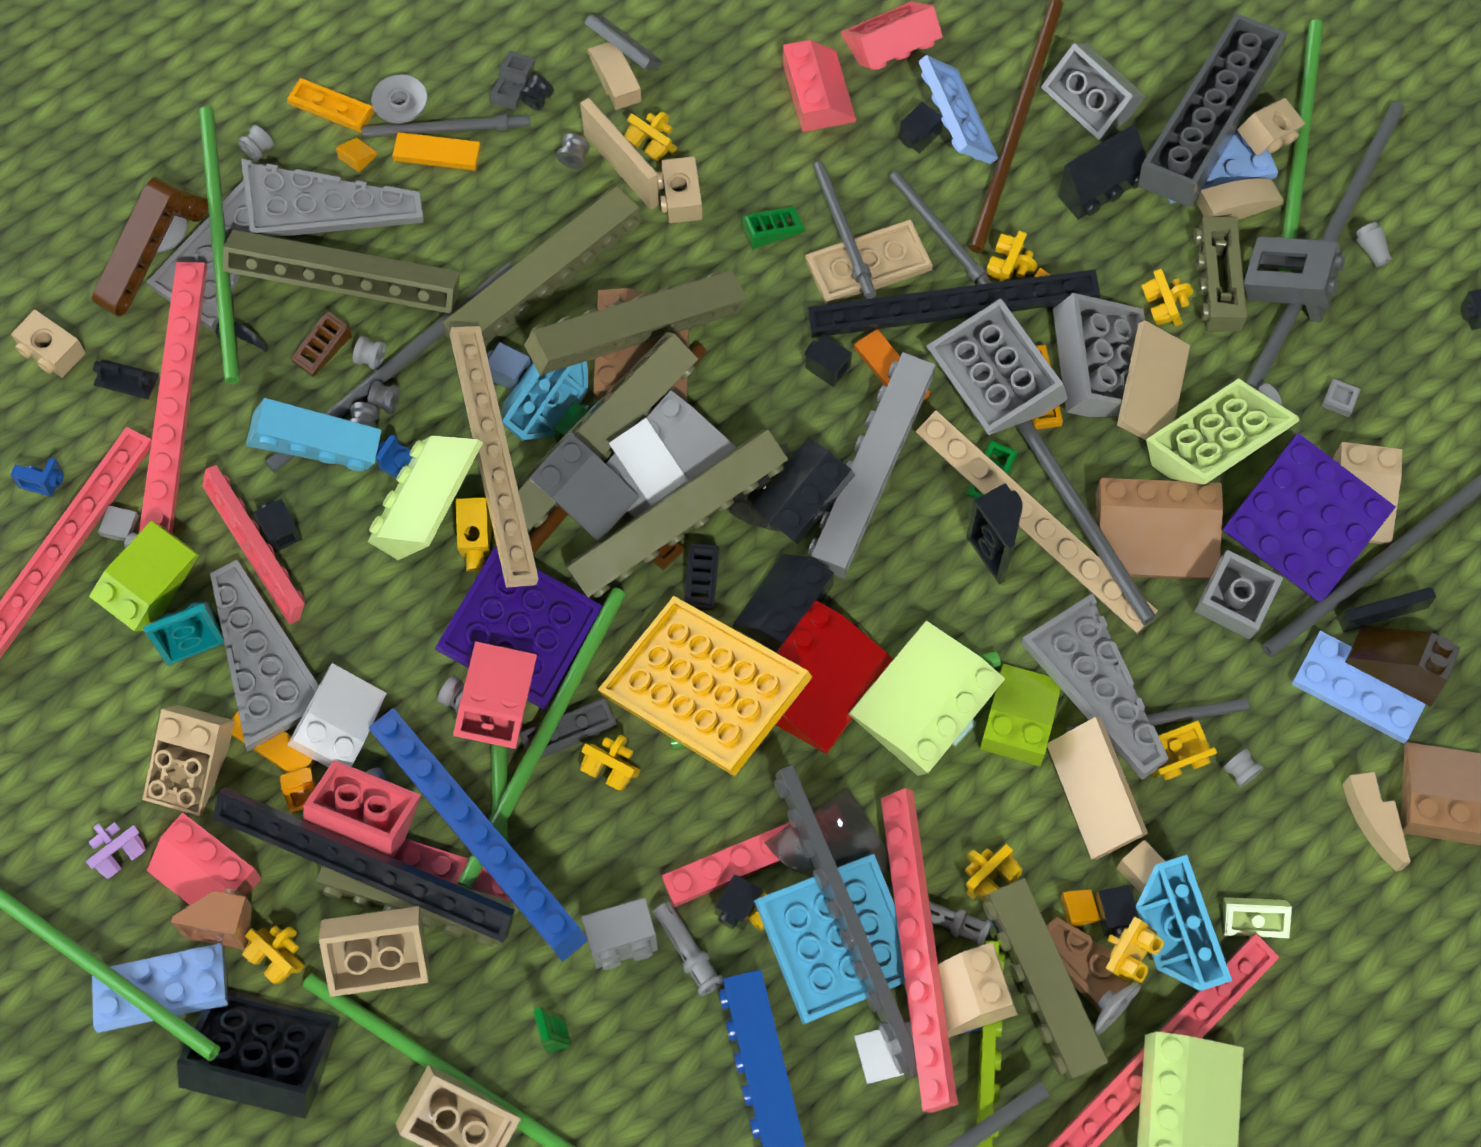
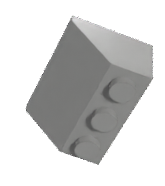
(1092, 90)

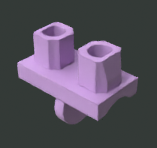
(103, 860)

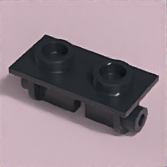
(124, 378)

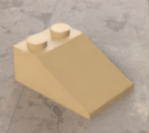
(1381, 471)
(974, 990)
(454, 1115)

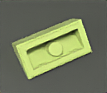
(1257, 916)

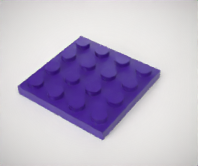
(1308, 518)
(531, 619)

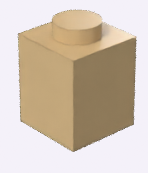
(1139, 865)

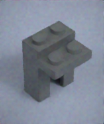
(1312, 287)

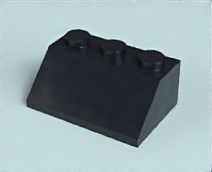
(1102, 173)
(803, 490)
(995, 528)
(784, 599)

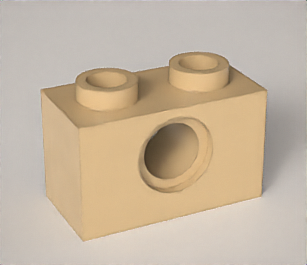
(1271, 127)
(685, 204)
(39, 331)

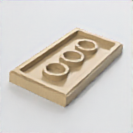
(620, 153)
(890, 253)
(1153, 381)
(1096, 788)

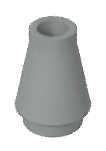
(1374, 243)

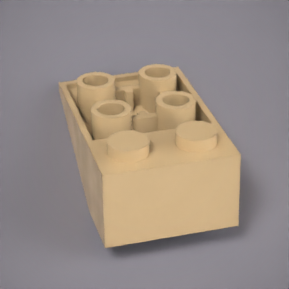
(186, 758)

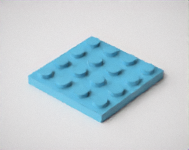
(810, 945)

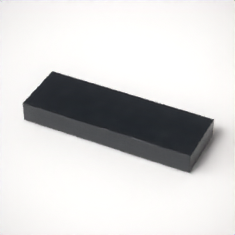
(1387, 609)

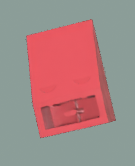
(495, 695)

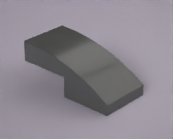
(513, 77)

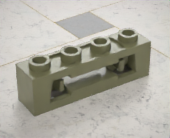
(1212, 238)

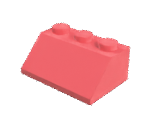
(893, 34)
(817, 85)
(362, 808)
(197, 863)

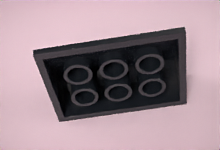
(266, 1057)

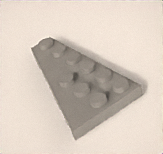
(199, 249)

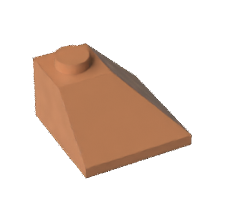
(217, 919)

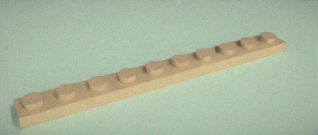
(494, 457)
(1034, 519)

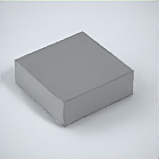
(1341, 397)
(118, 523)

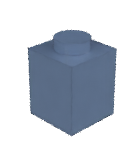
(507, 365)

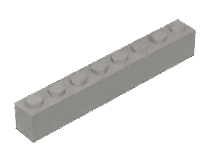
(873, 464)

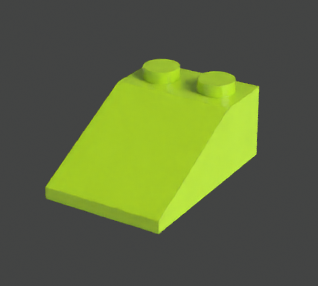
(144, 577)
(1021, 715)

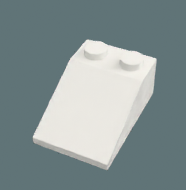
(337, 718)

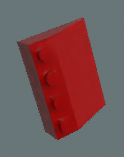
(842, 671)

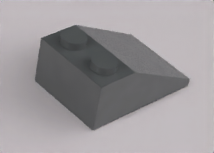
(584, 487)

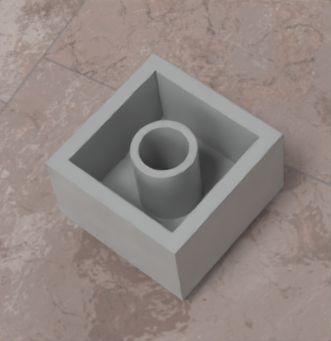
(1238, 594)
(620, 934)

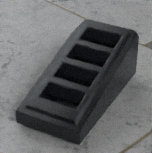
(710, 560)

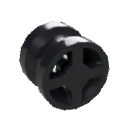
(536, 92)

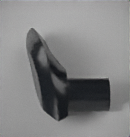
(246, 335)

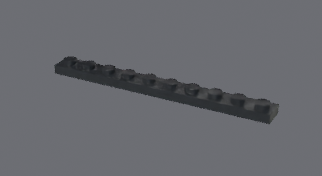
(949, 303)
(363, 864)

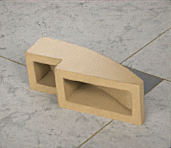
(615, 75)
(1239, 198)
(1377, 819)

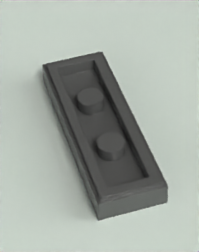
(623, 42)
(575, 727)

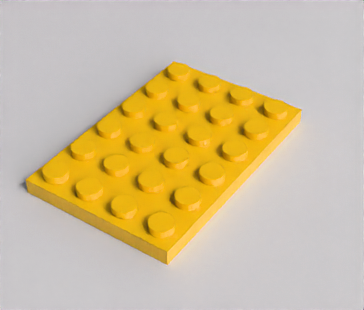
(705, 685)

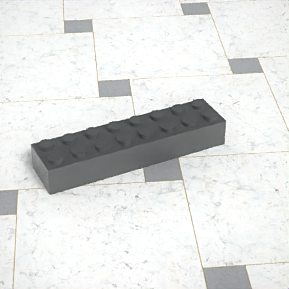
(1212, 110)

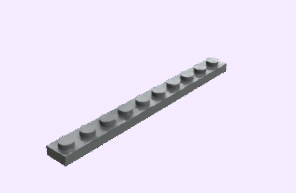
(841, 908)

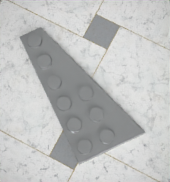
(312, 202)
(265, 669)
(1092, 673)

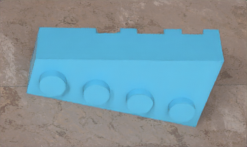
(312, 435)

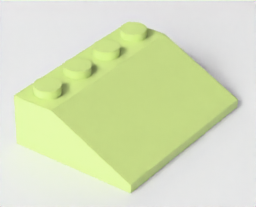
(1218, 434)
(423, 494)
(926, 698)
(1189, 1092)

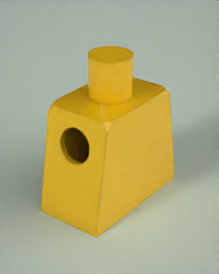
(473, 522)

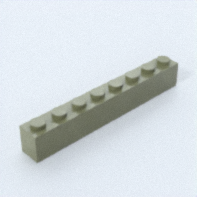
(548, 266)
(341, 271)
(634, 322)
(617, 412)
(677, 512)

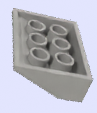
(1095, 352)
(998, 369)
(686, 436)

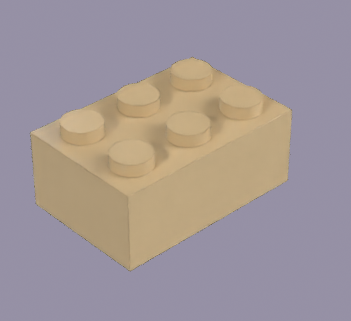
(374, 951)

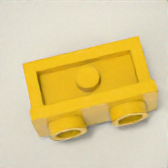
(1184, 748)

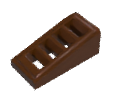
(321, 330)

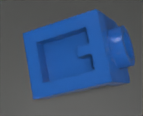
(392, 456)
(39, 481)

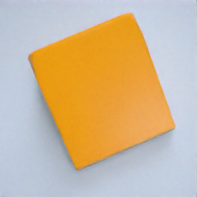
(356, 154)
(297, 788)
(1079, 907)

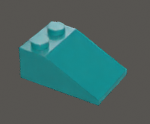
(185, 632)

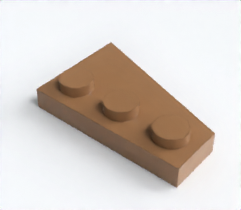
(1085, 962)

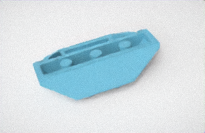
(542, 400)
(1178, 913)

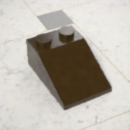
(1405, 660)

